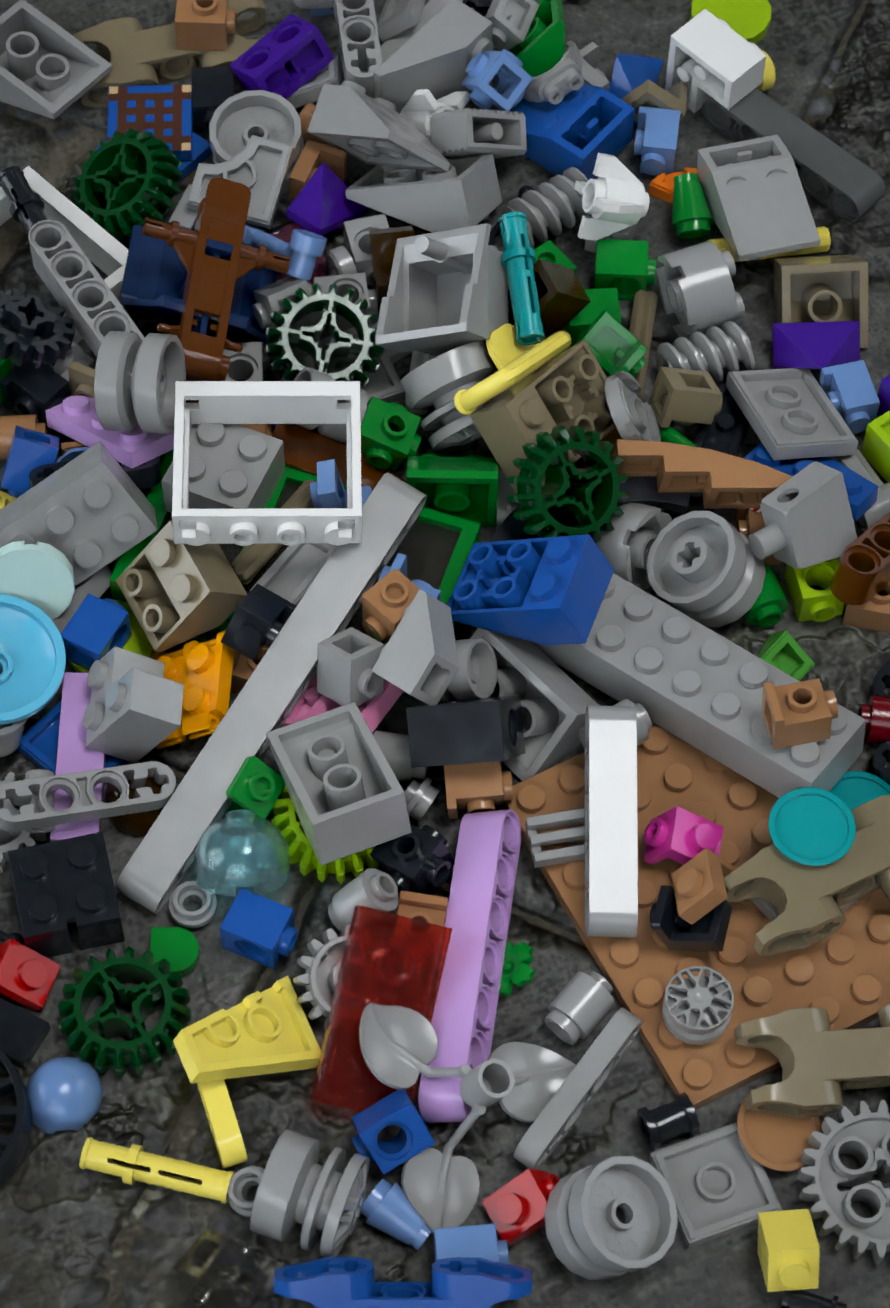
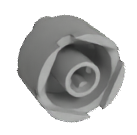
(699, 288)

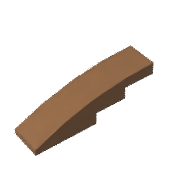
(721, 477)

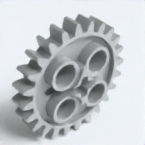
(867, 1139)

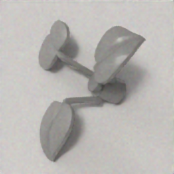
(517, 1074)

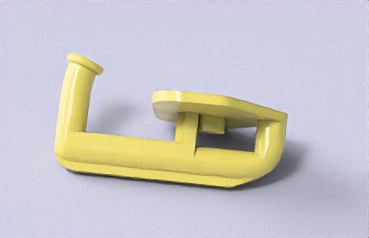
(513, 365)

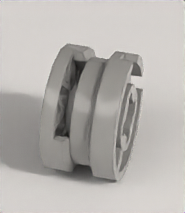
(698, 1006)

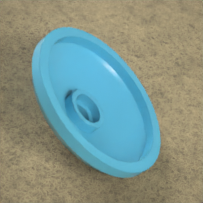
(29, 659)

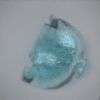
(241, 854)

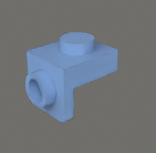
(329, 489)

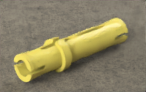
(99, 1155)

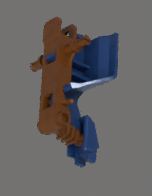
(202, 278)

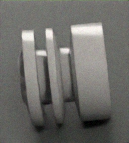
(436, 386)
(312, 1194)

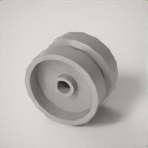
(255, 114)
(138, 381)
(705, 569)
(611, 1218)

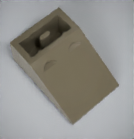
(559, 393)

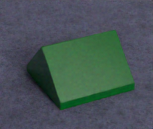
(544, 40)

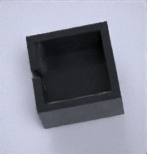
(66, 885)

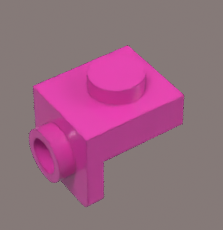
(680, 836)

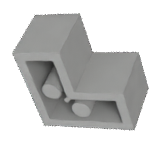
(130, 705)

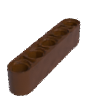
(864, 565)

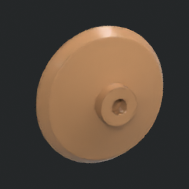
(774, 1138)

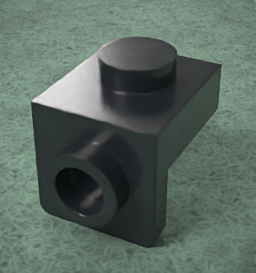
(678, 934)

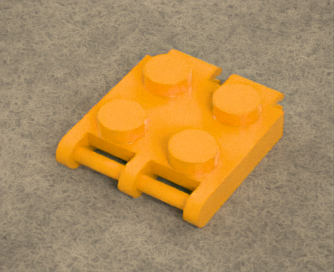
(206, 678)

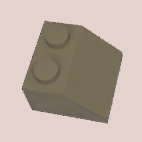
(822, 290)

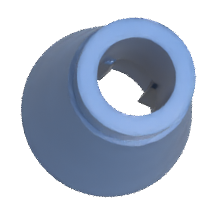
(392, 1214)

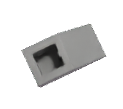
(421, 651)

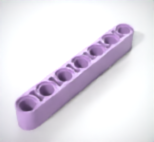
(475, 956)

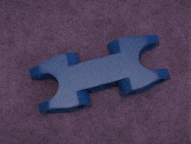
(351, 1284)

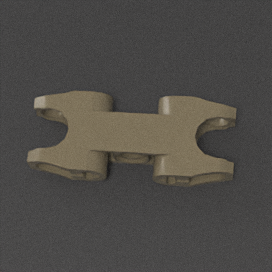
(152, 54)
(812, 895)
(816, 1060)

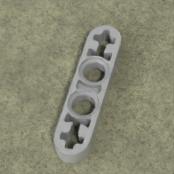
(85, 804)
(578, 1089)

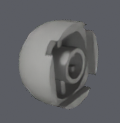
(630, 542)

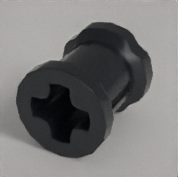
(668, 1121)

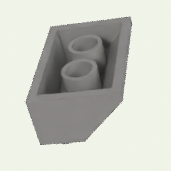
(550, 702)

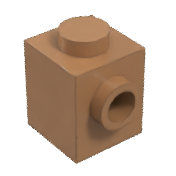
(204, 24)

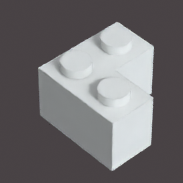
(713, 62)

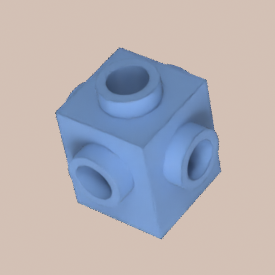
(508, 82)

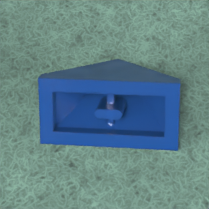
(632, 71)

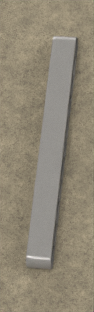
(269, 694)

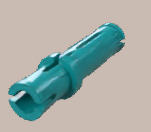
(519, 261)

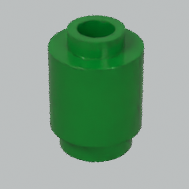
(770, 604)

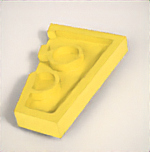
(250, 1039)

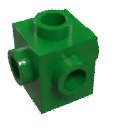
(388, 434)

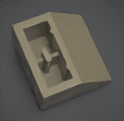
(179, 589)

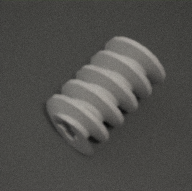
(550, 205)
(709, 351)

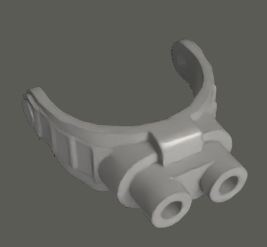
(559, 80)

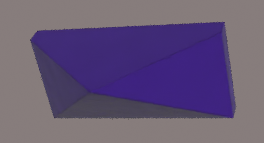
(323, 203)
(815, 344)

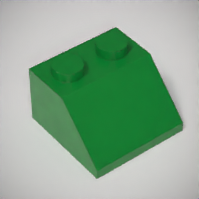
(457, 485)

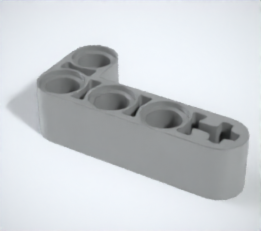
(356, 38)

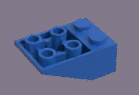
(576, 129)
(533, 588)

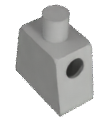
(806, 519)

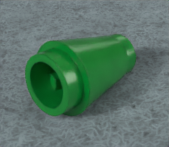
(690, 208)

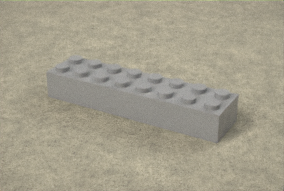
(702, 690)

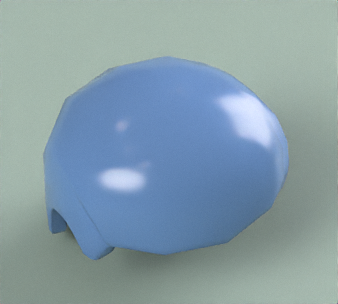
(64, 1094)

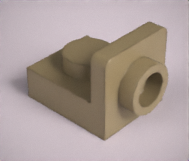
(652, 95)

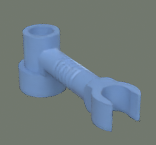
(303, 248)

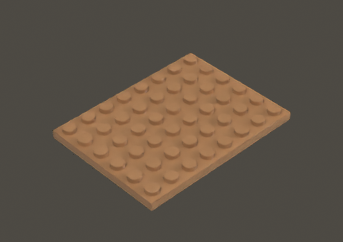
(841, 973)

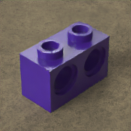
(283, 58)

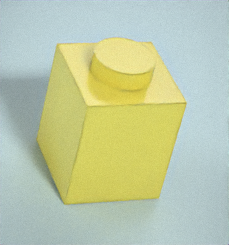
(788, 1250)

